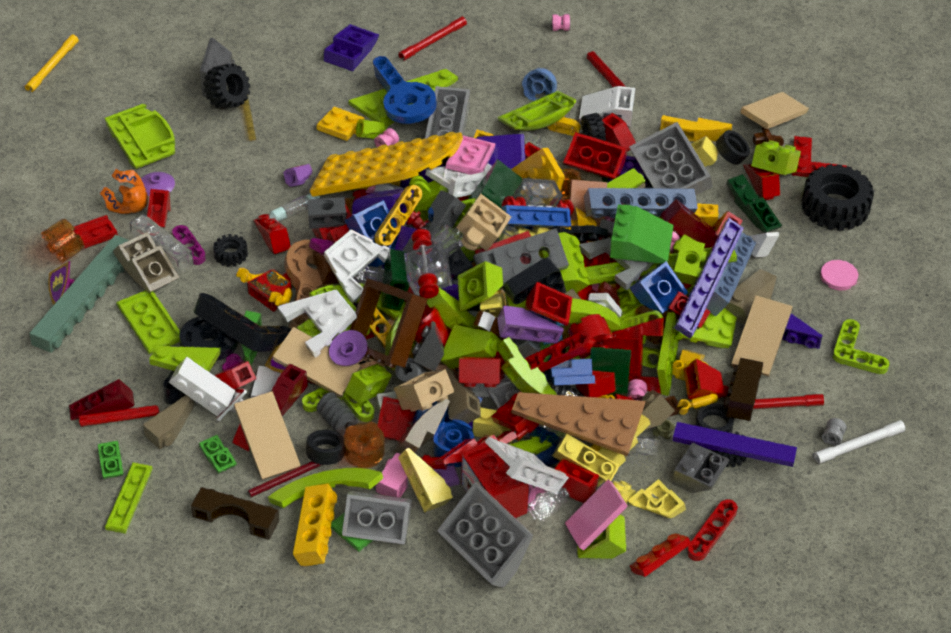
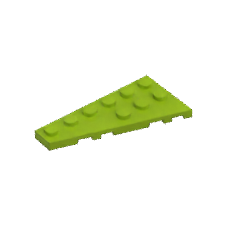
(372, 103)

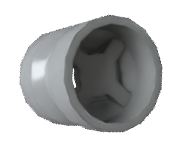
(834, 431)

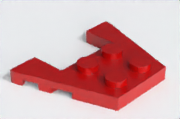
(632, 339)

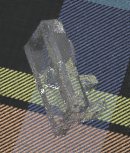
(547, 504)

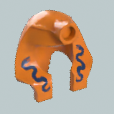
(134, 198)

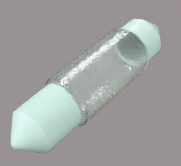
(292, 208)

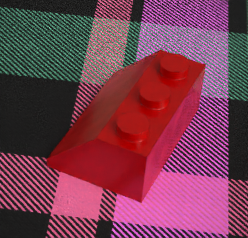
(596, 156)

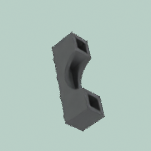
(446, 211)

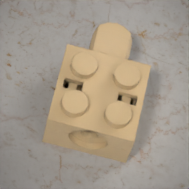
(482, 224)
(424, 390)

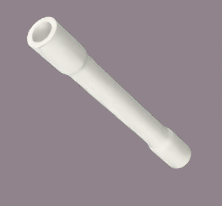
(831, 452)

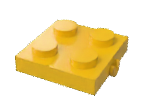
(339, 123)

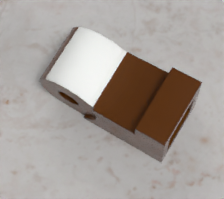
(487, 322)

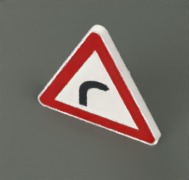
(239, 393)

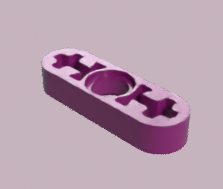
(189, 238)

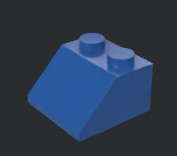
(658, 288)

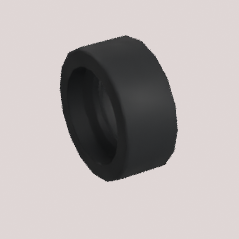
(732, 147)
(717, 410)
(325, 456)

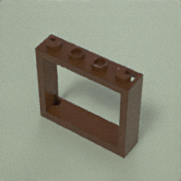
(407, 326)

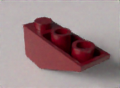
(289, 387)
(106, 399)

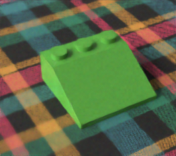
(640, 236)

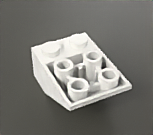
(613, 100)

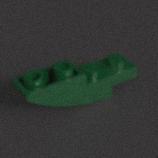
(752, 206)

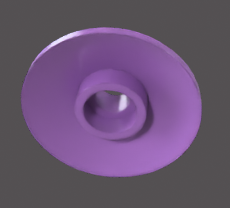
(158, 181)
(343, 344)

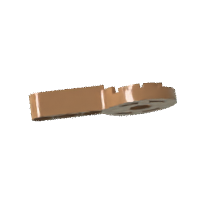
(305, 279)

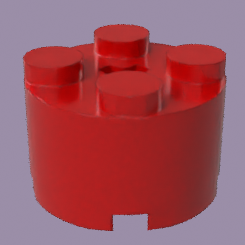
(597, 328)

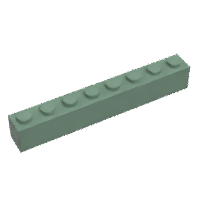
(78, 298)

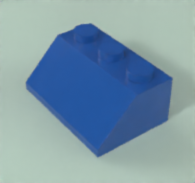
(368, 222)

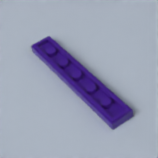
(735, 444)

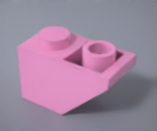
(394, 479)

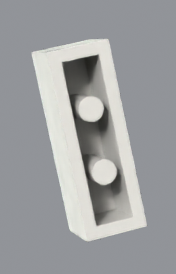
(202, 386)

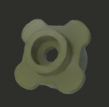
(667, 433)

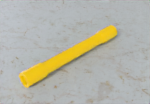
(67, 46)

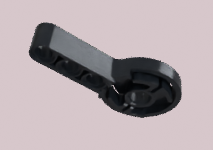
(197, 332)

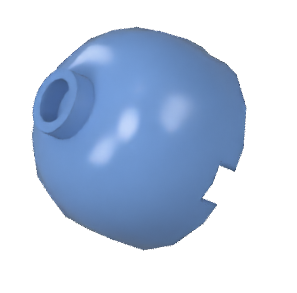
(539, 81)

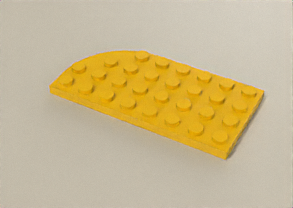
(384, 163)

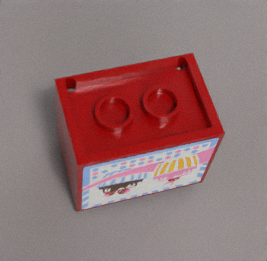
(490, 471)

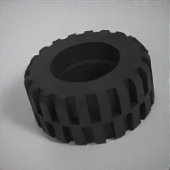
(836, 212)

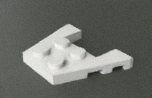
(350, 257)
(328, 313)

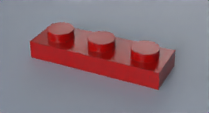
(660, 554)

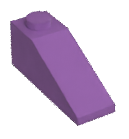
(525, 325)

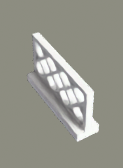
(458, 183)
(527, 467)

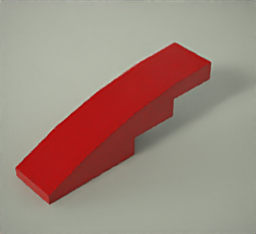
(455, 453)

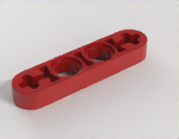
(556, 351)
(710, 529)

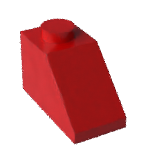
(581, 482)

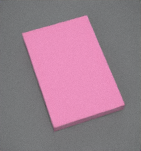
(471, 156)
(596, 514)

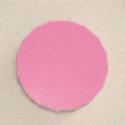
(839, 275)

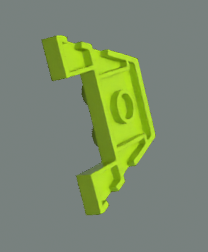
(716, 330)

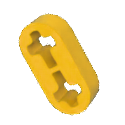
(565, 126)

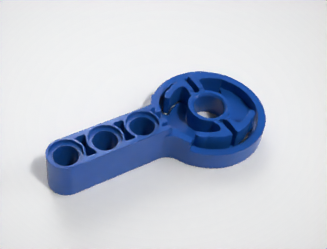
(402, 93)

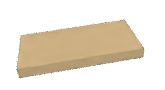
(774, 110)
(763, 332)
(320, 369)
(267, 435)

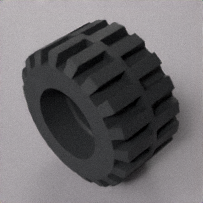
(216, 86)

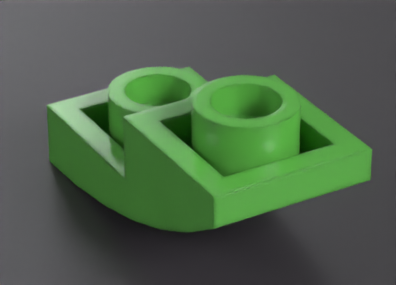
(217, 454)
(110, 459)

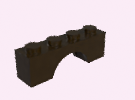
(212, 504)

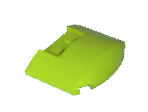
(539, 113)
(142, 135)

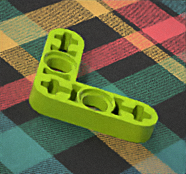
(848, 350)
(355, 407)

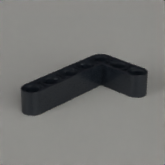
(543, 272)
(238, 326)

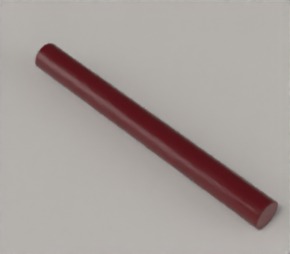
(283, 478)

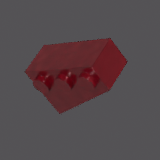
(689, 223)

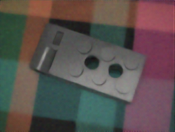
(509, 255)

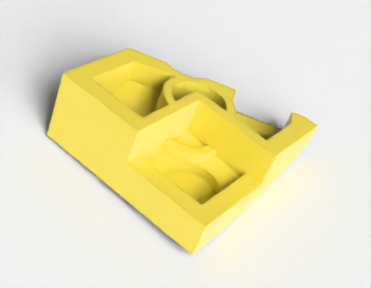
(668, 505)

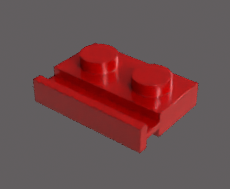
(96, 231)
(393, 419)

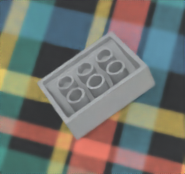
(671, 161)
(486, 535)

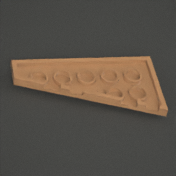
(594, 420)

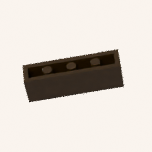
(743, 389)

